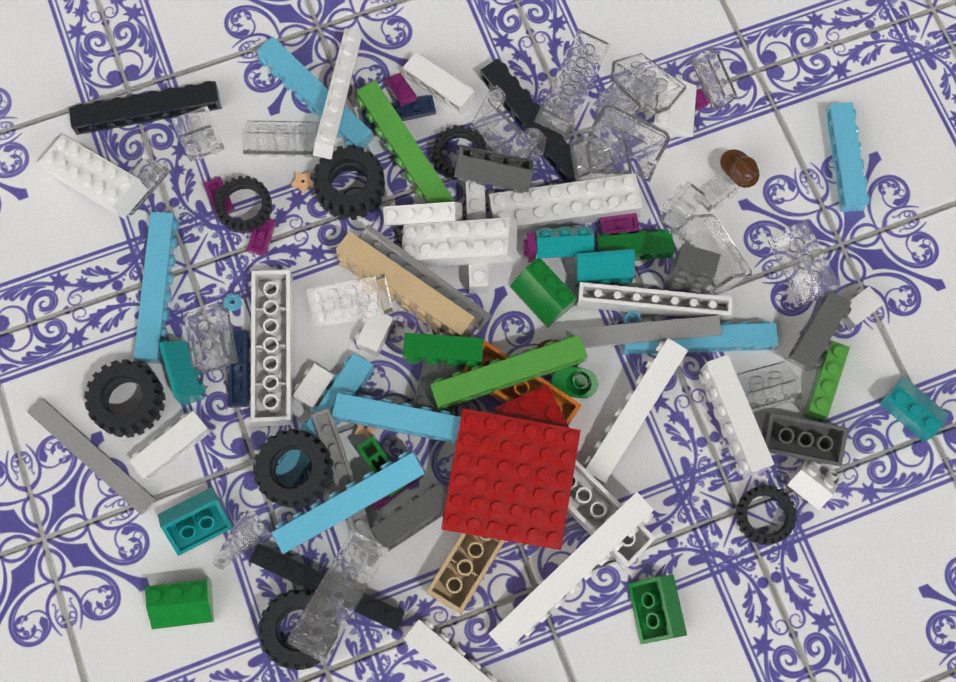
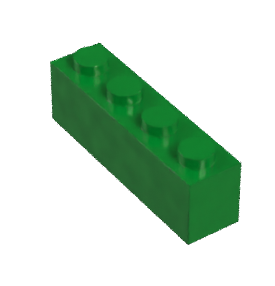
(645, 244)
(442, 349)

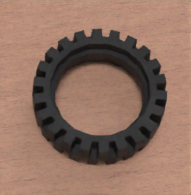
(449, 134)
(233, 186)
(782, 498)

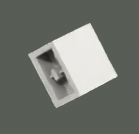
(814, 482)

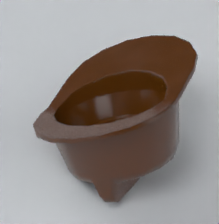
(740, 168)

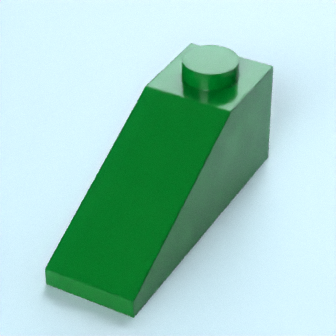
(375, 456)

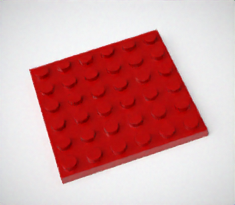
(511, 479)

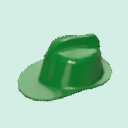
(576, 382)

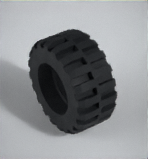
(349, 160)
(107, 381)
(269, 457)
(270, 630)

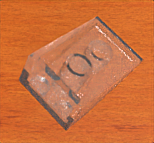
(243, 537)

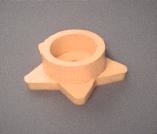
(302, 186)
(365, 432)

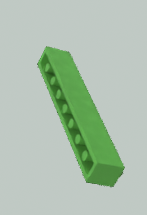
(402, 144)
(508, 372)

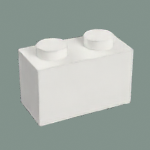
(863, 305)
(374, 333)
(313, 386)

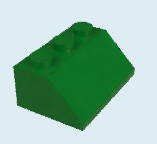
(543, 292)
(179, 604)
(657, 609)

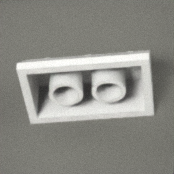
(680, 117)

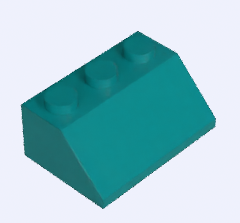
(564, 241)
(605, 267)
(182, 377)
(914, 409)
(194, 521)

